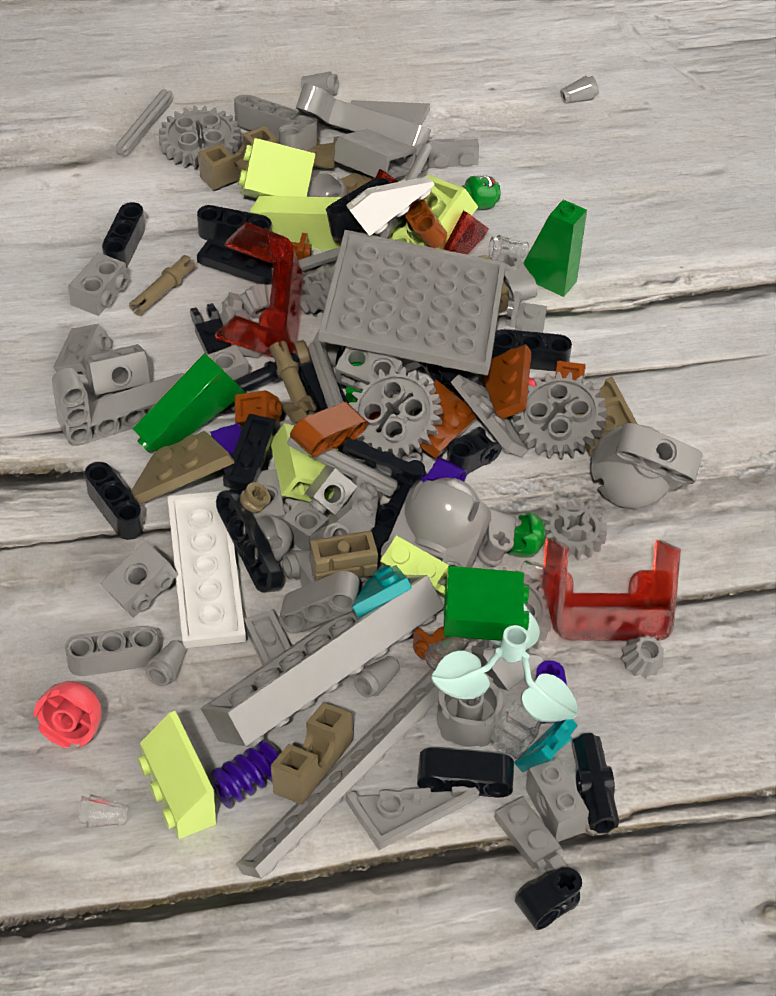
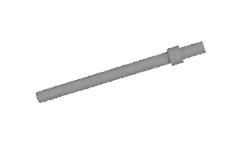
(413, 174)

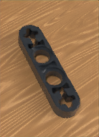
(263, 571)

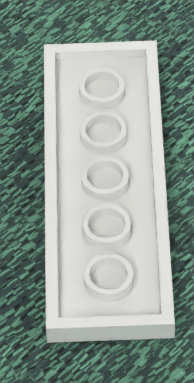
(206, 572)

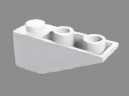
(382, 203)

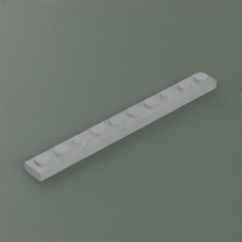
(340, 779)

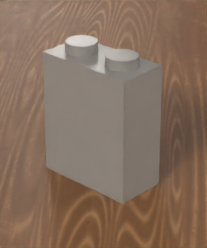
(372, 151)

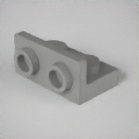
(525, 315)
(82, 342)

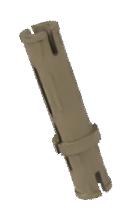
(170, 278)
(288, 371)

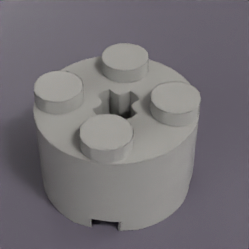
(470, 720)

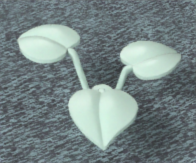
(464, 678)

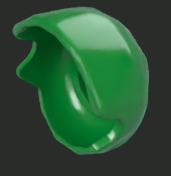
(528, 536)

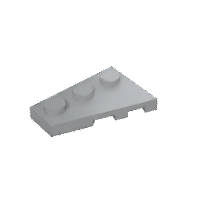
(481, 404)

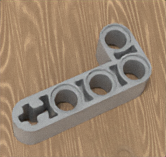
(286, 124)

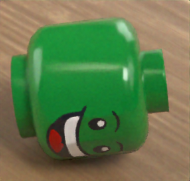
(483, 190)

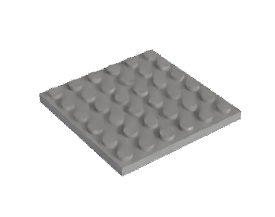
(413, 302)

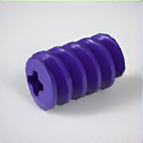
(243, 773)

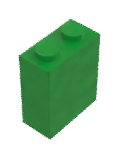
(483, 602)

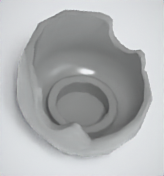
(326, 186)
(276, 533)

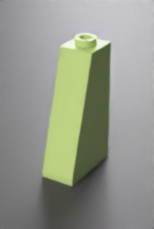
(299, 215)

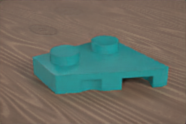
(384, 586)
(547, 745)

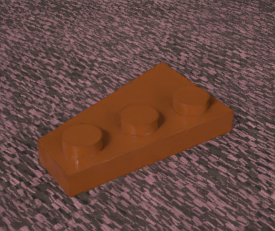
(509, 381)
(456, 419)

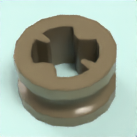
(255, 497)

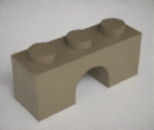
(220, 167)
(300, 770)

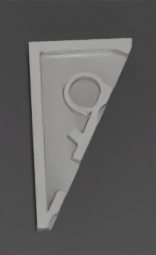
(401, 813)

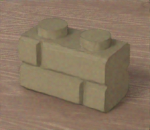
(344, 553)

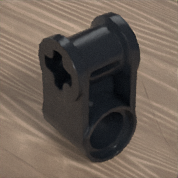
(473, 450)
(550, 897)

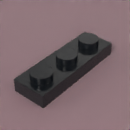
(235, 262)
(250, 452)

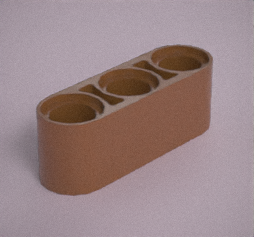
(426, 223)
(328, 429)

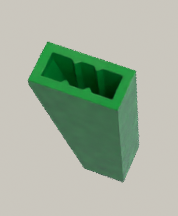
(558, 248)
(187, 405)

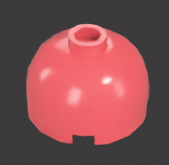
(68, 713)

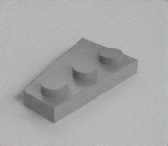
(410, 112)

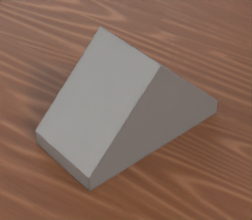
(504, 673)

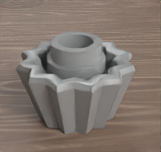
(256, 299)
(643, 656)

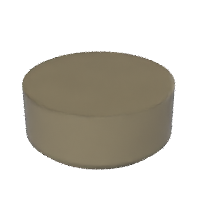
(302, 351)

